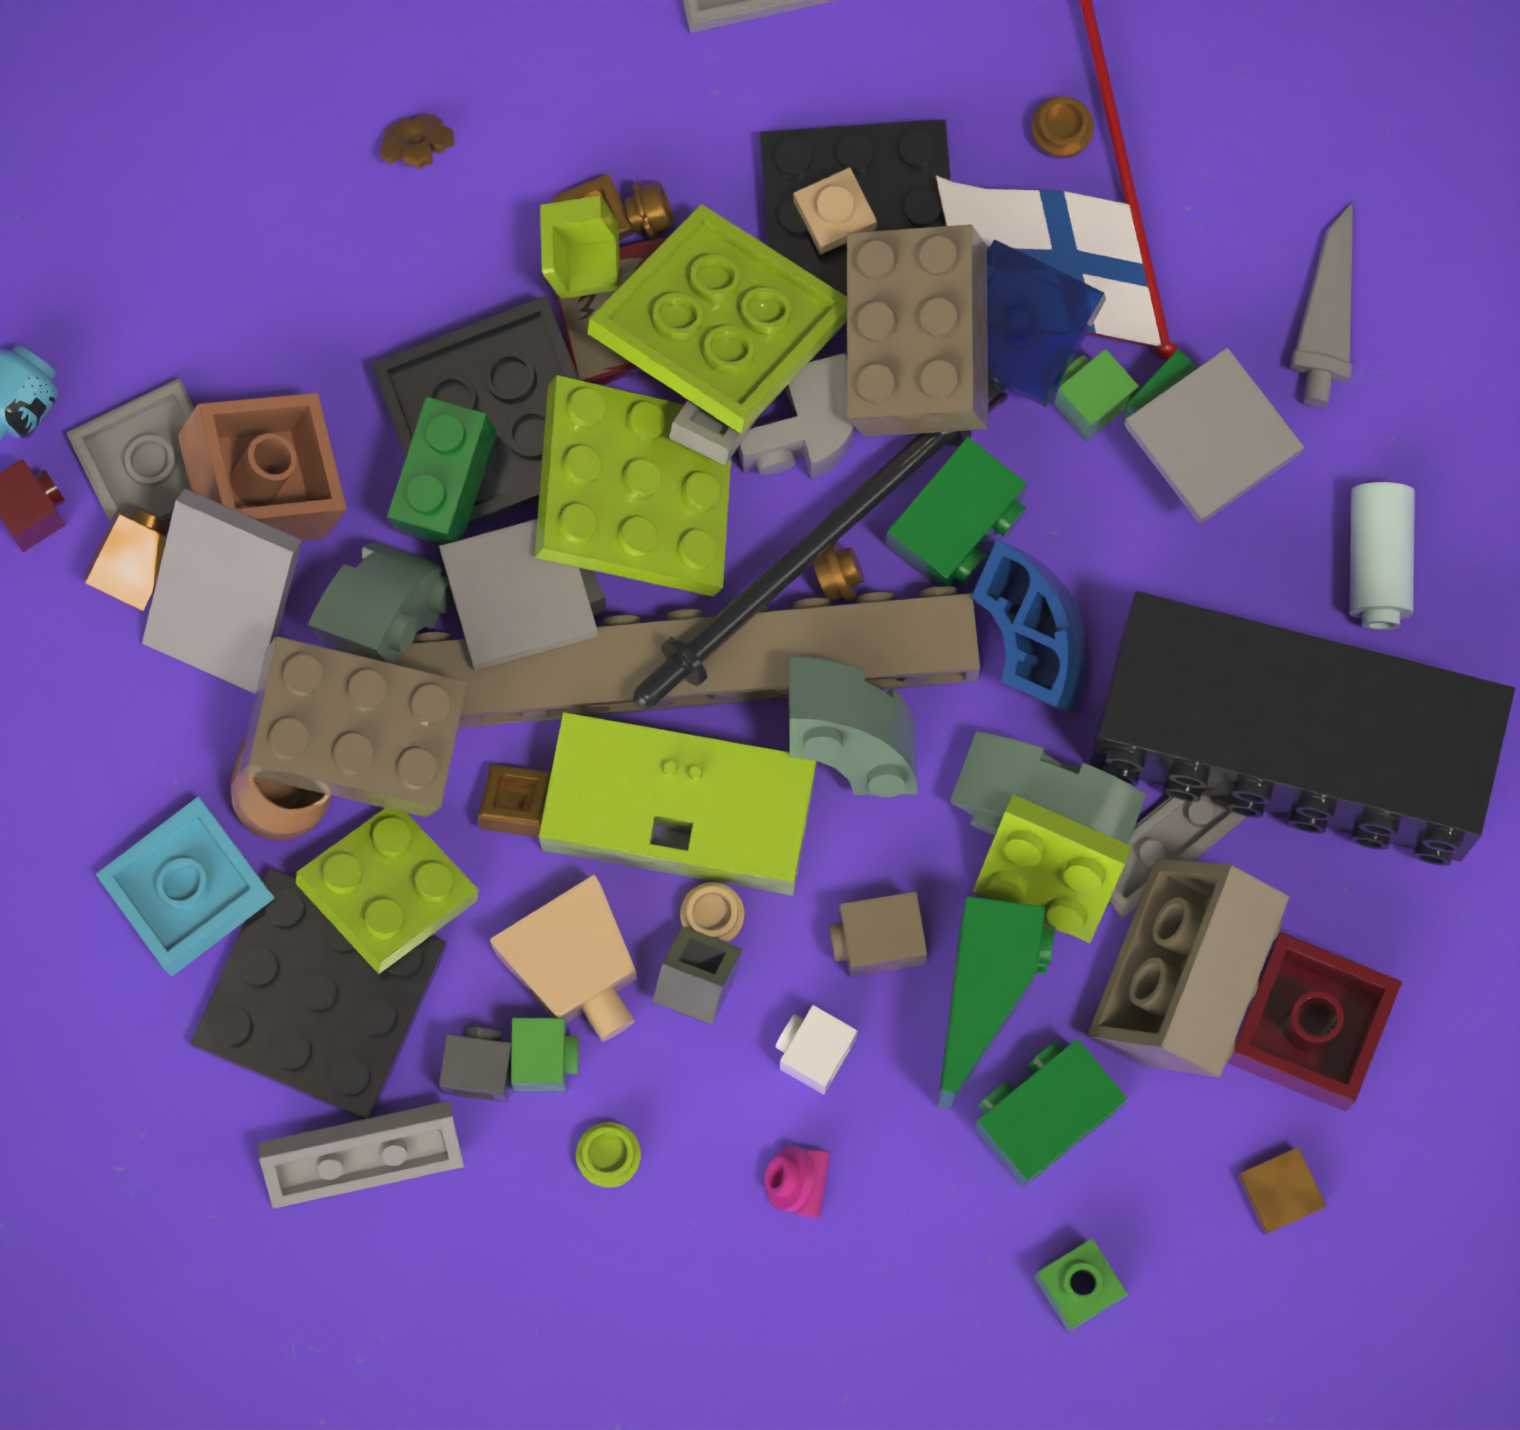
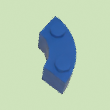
(1039, 627)

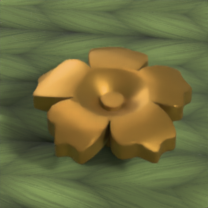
(416, 140)

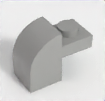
(817, 427)

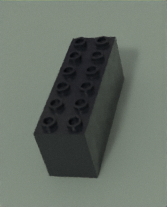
(1302, 729)

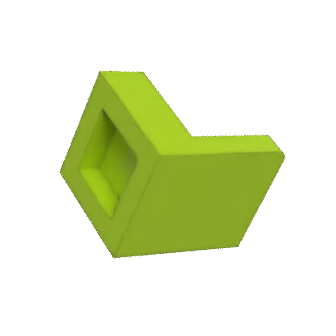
(580, 247)

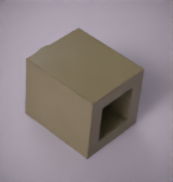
(879, 934)

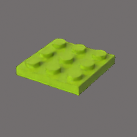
(720, 318)
(626, 494)

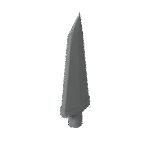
(1325, 331)

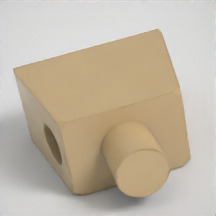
(572, 958)

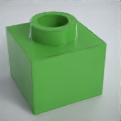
(1094, 393)
(542, 1054)
(1068, 1305)

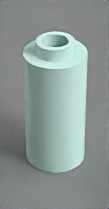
(1382, 554)

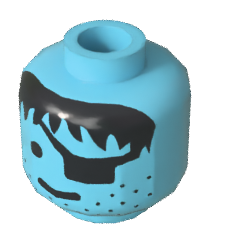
(24, 392)

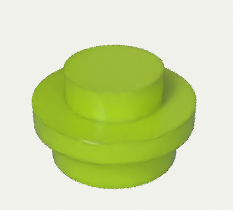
(608, 1155)

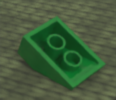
(994, 969)

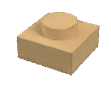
(834, 209)

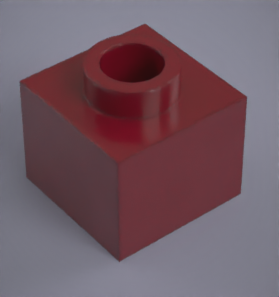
(29, 504)

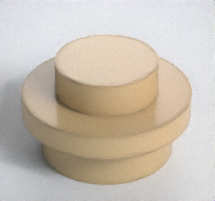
(713, 911)

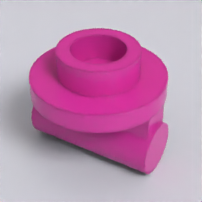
(797, 1181)

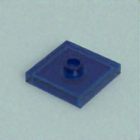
(1034, 321)

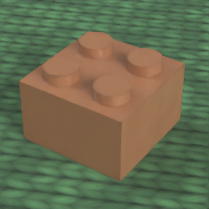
(266, 462)

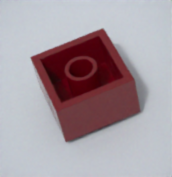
(1314, 1022)

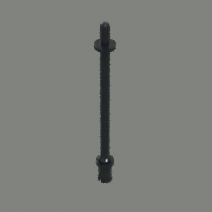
(686, 659)

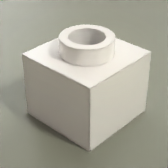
(815, 1048)

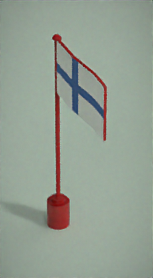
(1078, 233)

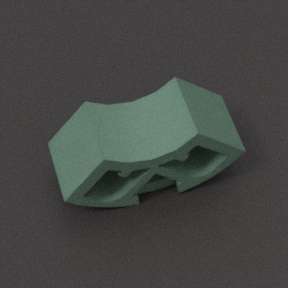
(381, 603)
(852, 727)
(1005, 766)

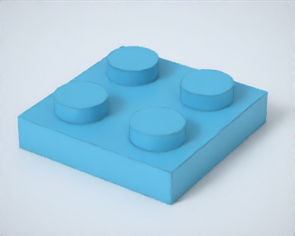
(185, 886)

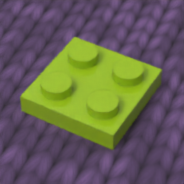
(1053, 865)
(386, 887)

